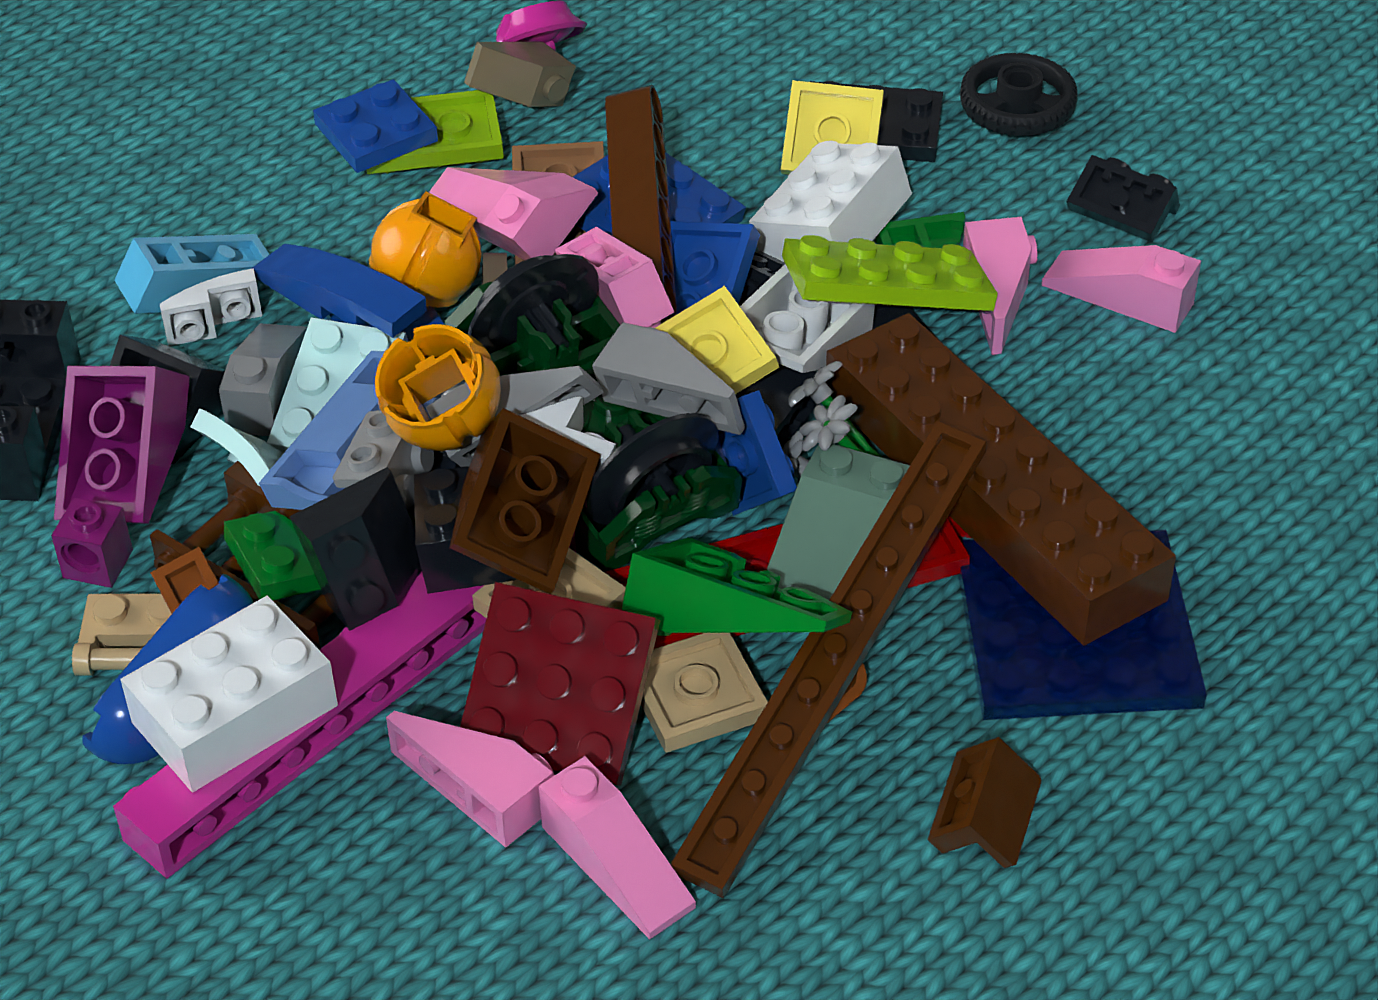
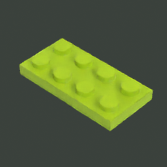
(888, 273)

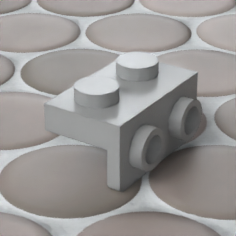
(379, 447)

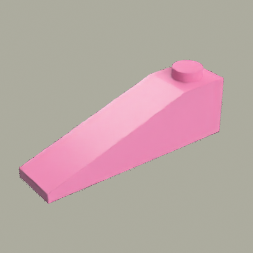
(517, 209)

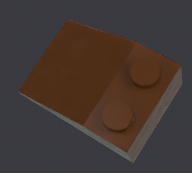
(523, 499)

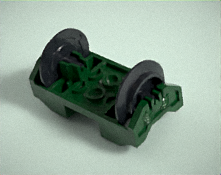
(662, 467)

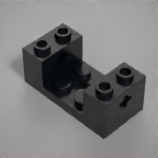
(34, 359)

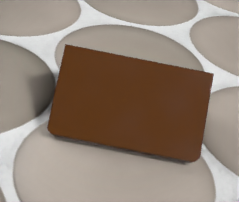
(986, 802)

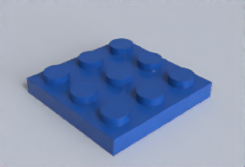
(689, 197)

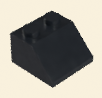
(203, 379)
(436, 508)
(361, 548)

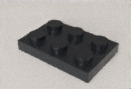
(909, 120)

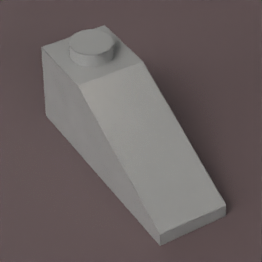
(259, 377)
(661, 377)
(520, 395)

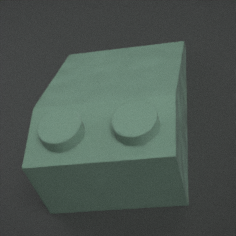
(832, 516)

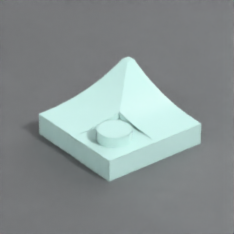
(251, 451)

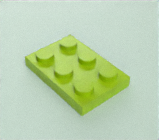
(465, 131)

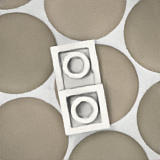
(223, 299)

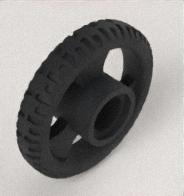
(1019, 103)

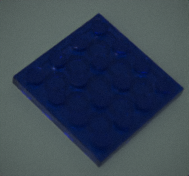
(1037, 669)

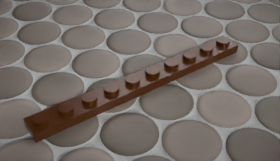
(827, 662)

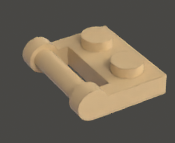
(116, 630)

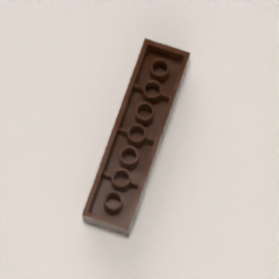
(1026, 497)

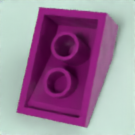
(119, 436)

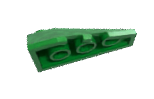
(708, 591)

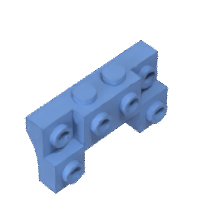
(308, 465)

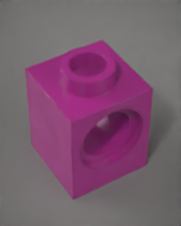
(92, 542)

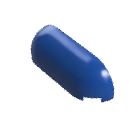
(115, 736)

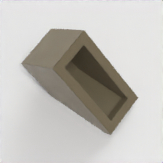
(520, 72)

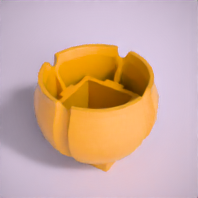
(428, 249)
(427, 367)

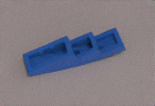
(340, 286)

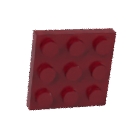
(561, 677)

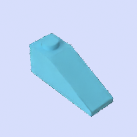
(167, 265)

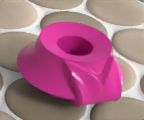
(540, 22)

